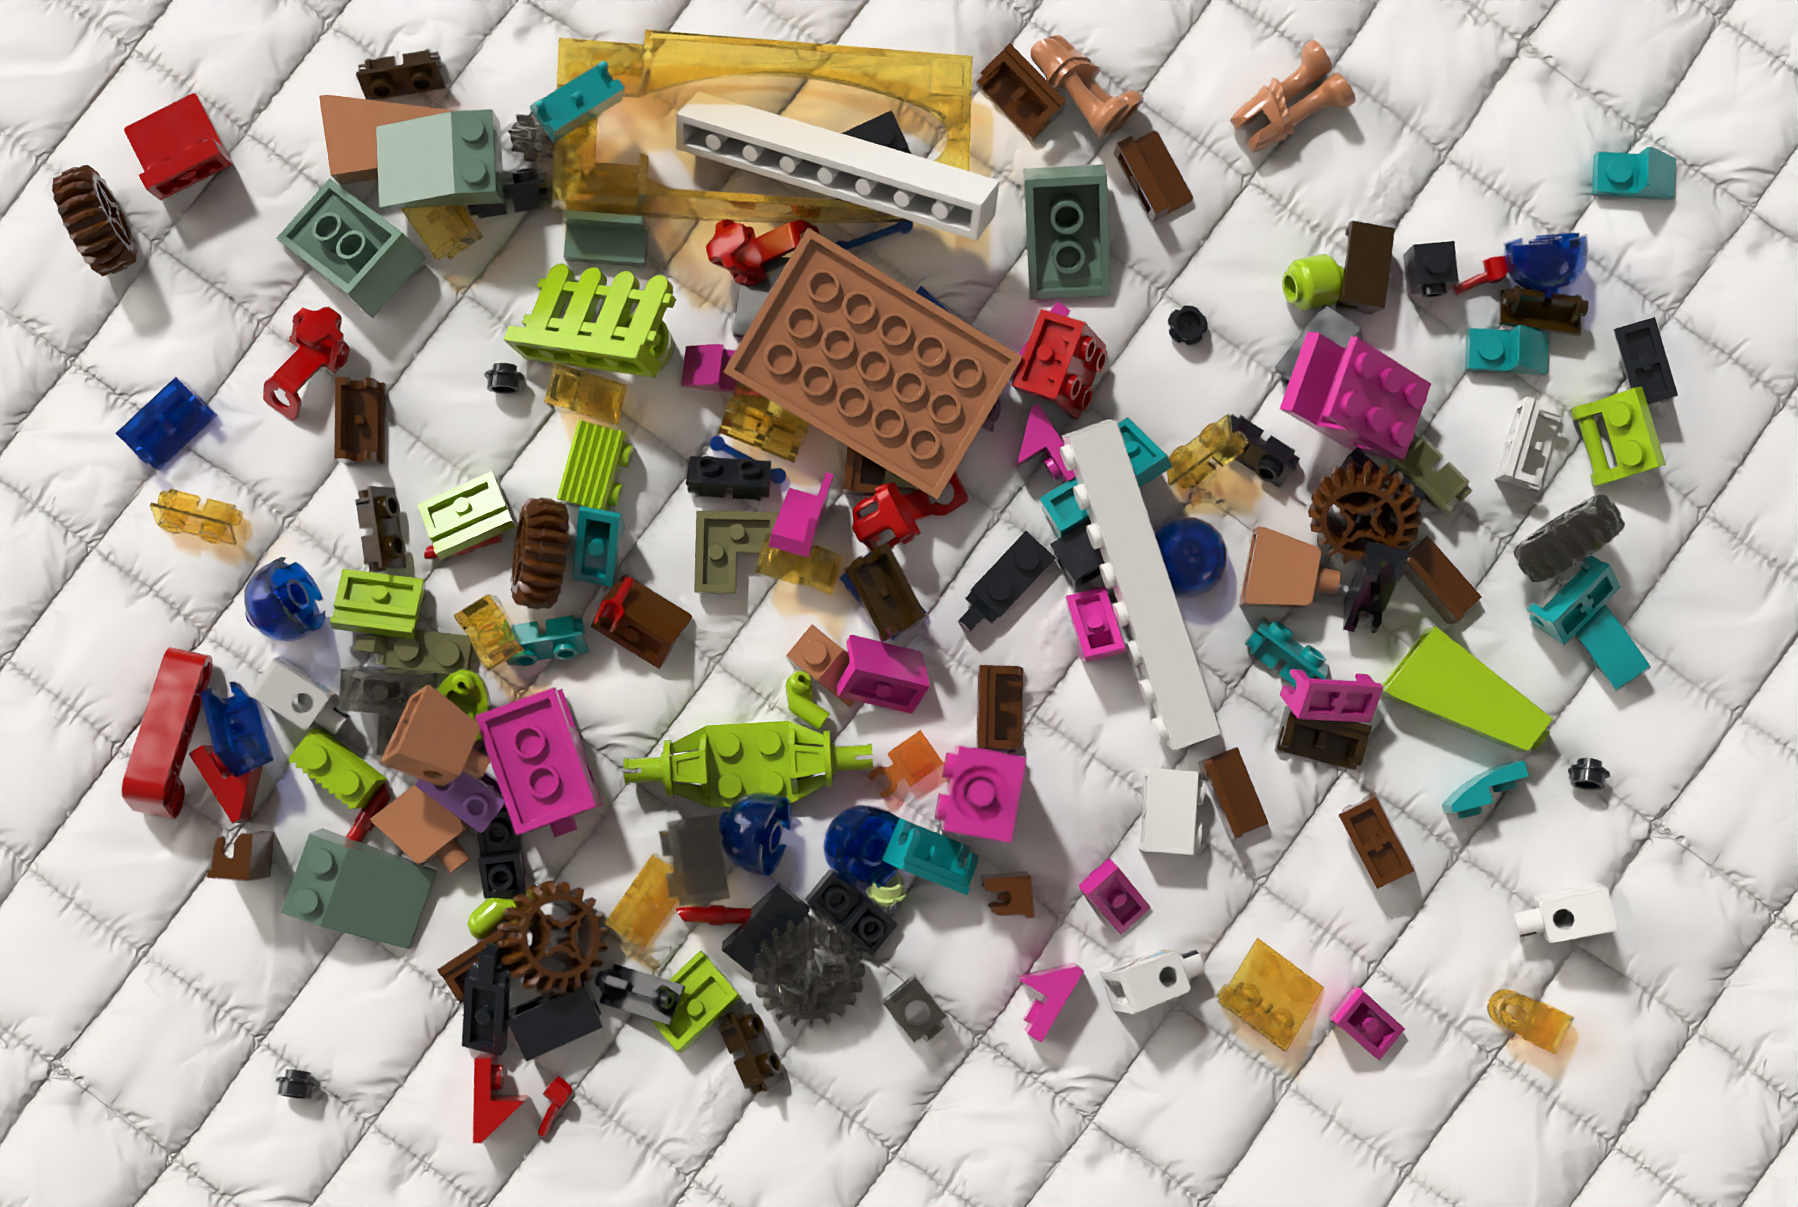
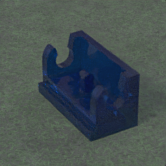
(166, 423)
(237, 730)

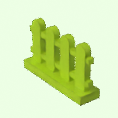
(600, 344)

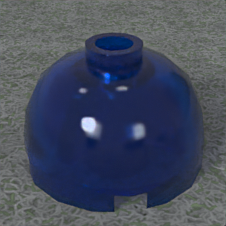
(1547, 261)
(1188, 577)
(282, 601)
(754, 830)
(857, 845)

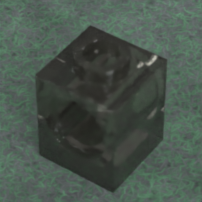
(910, 991)

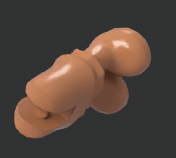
(1074, 72)
(1272, 99)

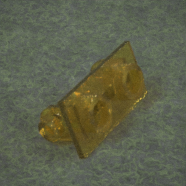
(1215, 442)
(178, 513)

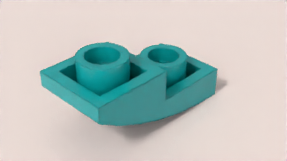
(1612, 649)
(1476, 792)

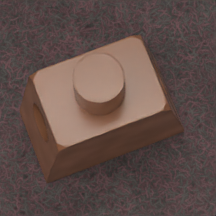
(1284, 572)
(435, 740)
(424, 829)

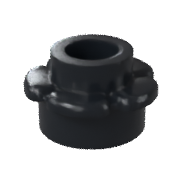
(1194, 317)
(504, 378)
(1588, 774)
(296, 1084)

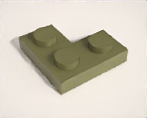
(720, 539)

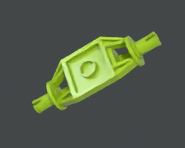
(747, 760)

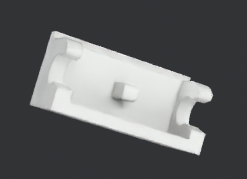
(1528, 444)

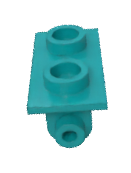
(561, 641)
(1277, 643)

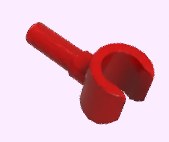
(1494, 269)
(613, 607)
(558, 1094)

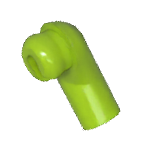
(801, 702)
(487, 916)

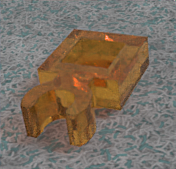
(911, 761)

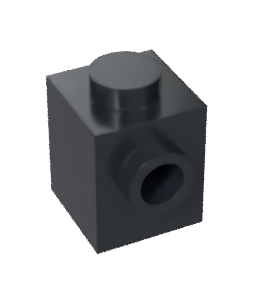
(1431, 268)

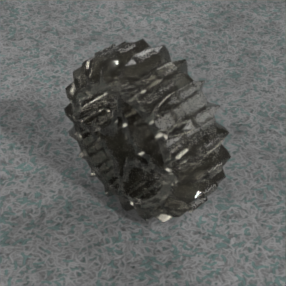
(1569, 538)
(841, 974)

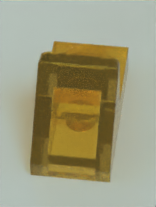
(585, 394)
(812, 572)
(489, 631)

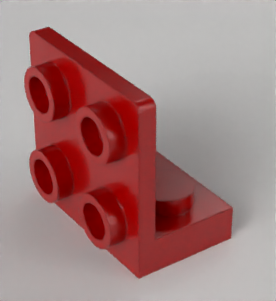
(177, 147)
(1061, 362)

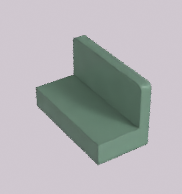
(605, 238)

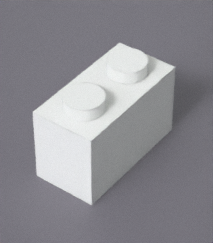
(1170, 811)

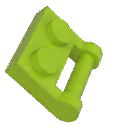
(1629, 431)

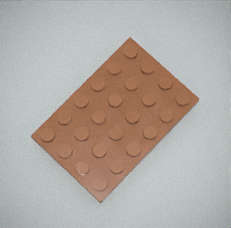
(872, 363)

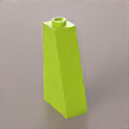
(1462, 691)

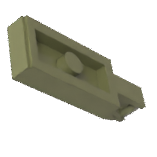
(425, 652)

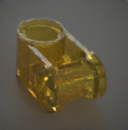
(1533, 1019)

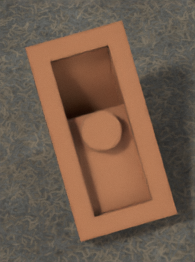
(821, 659)

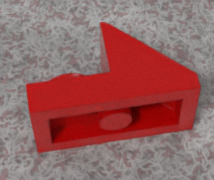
(232, 793)
(488, 1107)

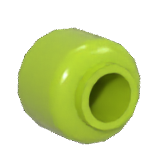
(1313, 282)

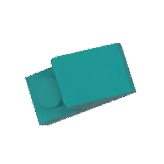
(1634, 175)
(1507, 351)
(1145, 456)
(597, 545)

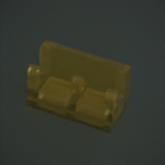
(444, 229)
(763, 424)
(644, 903)

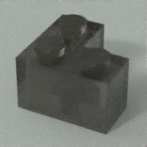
(381, 692)
(696, 860)

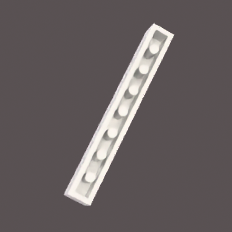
(837, 165)
(1140, 584)

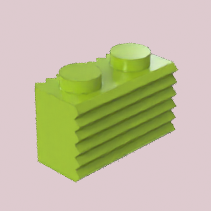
(595, 466)
(337, 768)

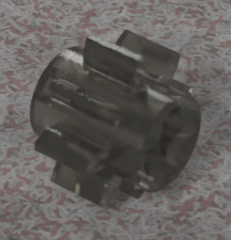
(530, 138)

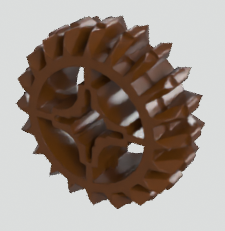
(94, 220)
(1361, 492)
(539, 553)
(576, 957)

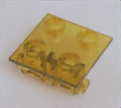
(1270, 994)

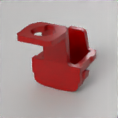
(744, 255)
(319, 345)
(900, 512)

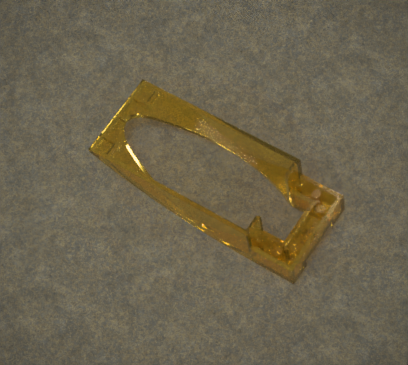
(671, 59)

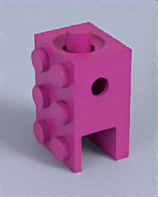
(1356, 396)
(539, 762)
(980, 793)

